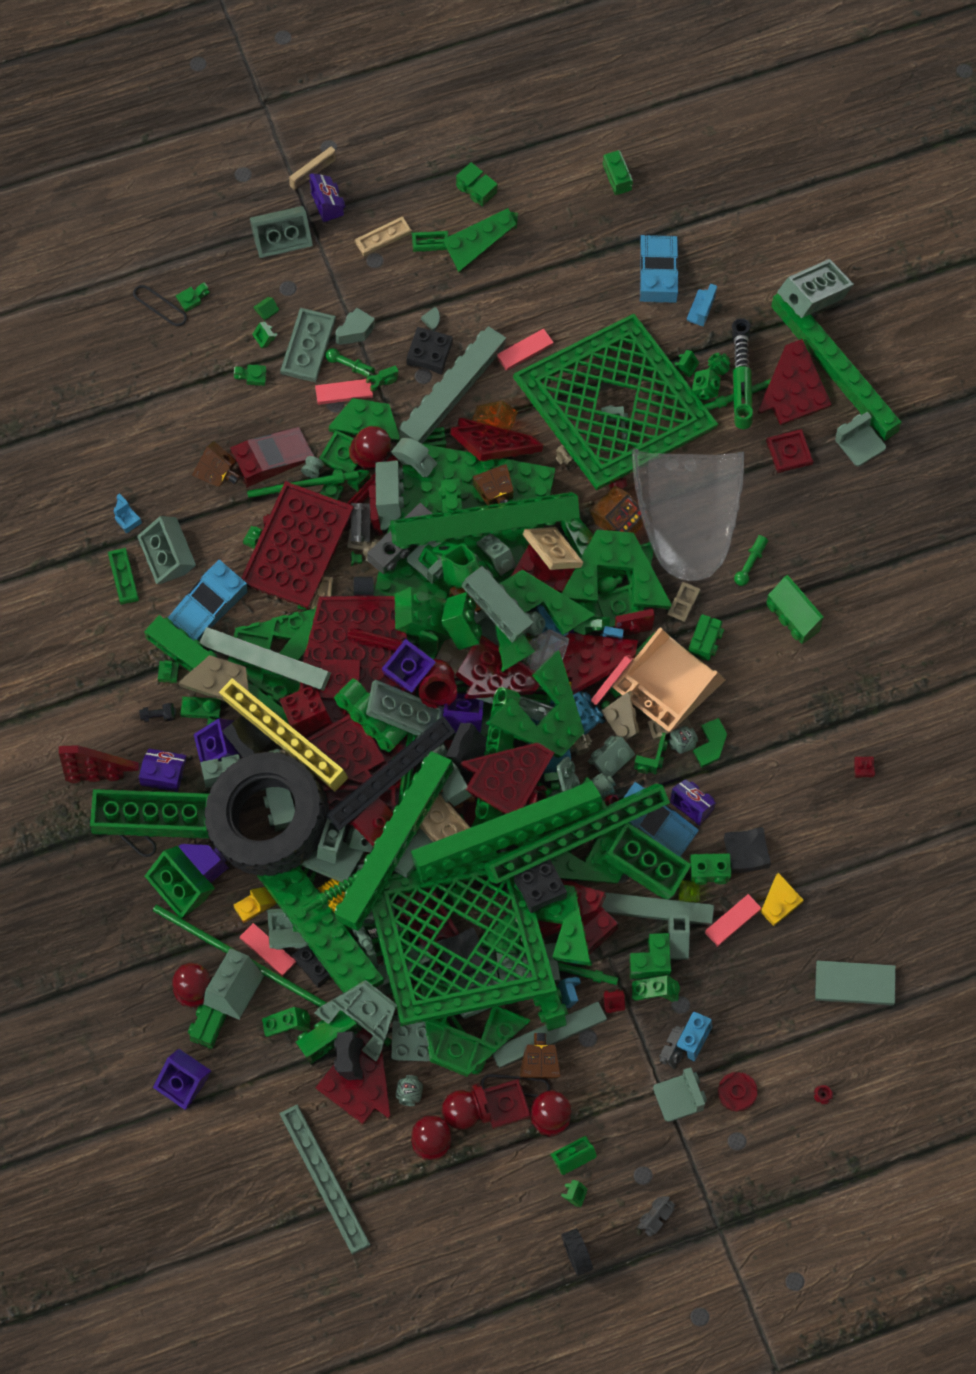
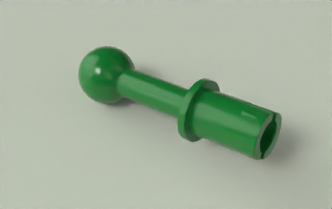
(357, 366)
(742, 578)

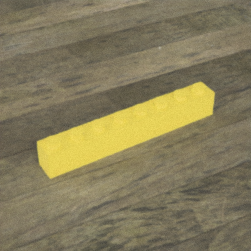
(283, 734)

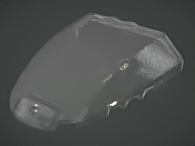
(689, 508)

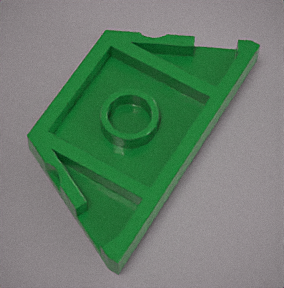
(364, 413)

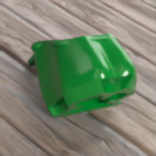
(457, 563)

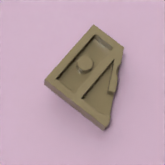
(622, 716)

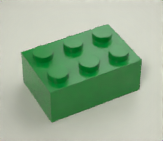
(418, 612)

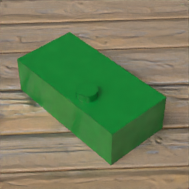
(646, 861)

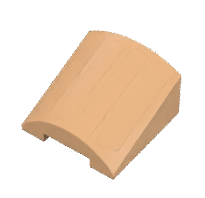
(667, 681)

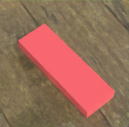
(525, 349)
(343, 391)
(605, 688)
(733, 920)
(259, 943)

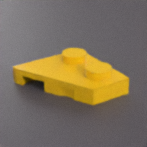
(780, 900)

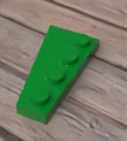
(474, 240)
(579, 538)

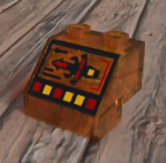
(617, 512)

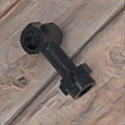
(168, 712)

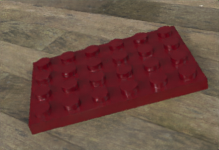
(297, 545)

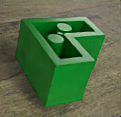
(460, 622)
(655, 962)

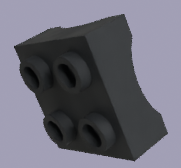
(429, 350)
(246, 737)
(466, 746)
(747, 850)
(540, 886)
(462, 945)
(311, 966)
(348, 1055)

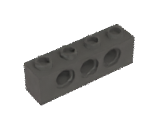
(377, 555)

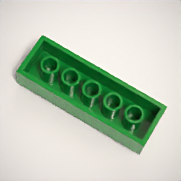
(148, 813)

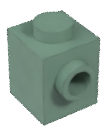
(357, 841)

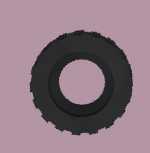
(577, 1252)

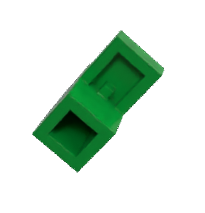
(594, 623)

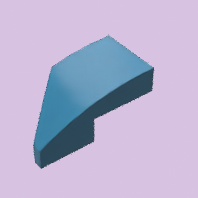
(125, 515)

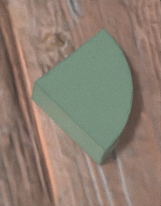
(431, 319)

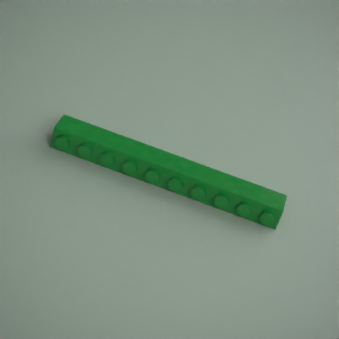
(839, 369)
(484, 519)
(191, 653)
(506, 830)
(576, 833)
(394, 841)

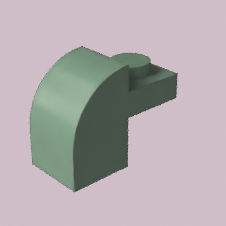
(415, 454)

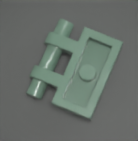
(365, 944)

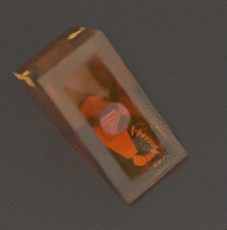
(496, 414)

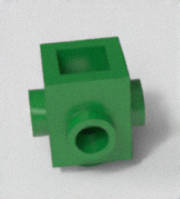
(706, 384)

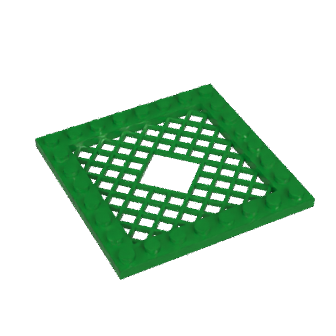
(633, 332)
(412, 1011)

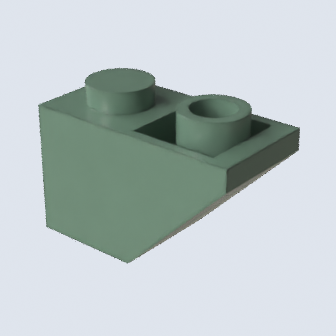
(356, 328)
(679, 936)

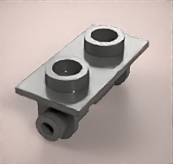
(360, 522)
(672, 1054)
(660, 1208)

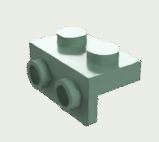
(611, 756)

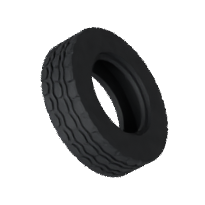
(238, 785)

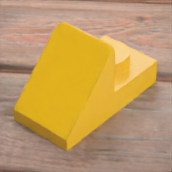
(254, 904)

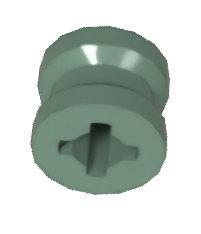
(312, 467)

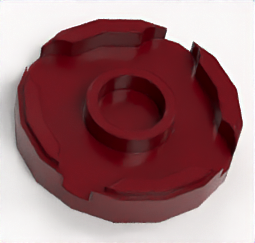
(737, 1091)

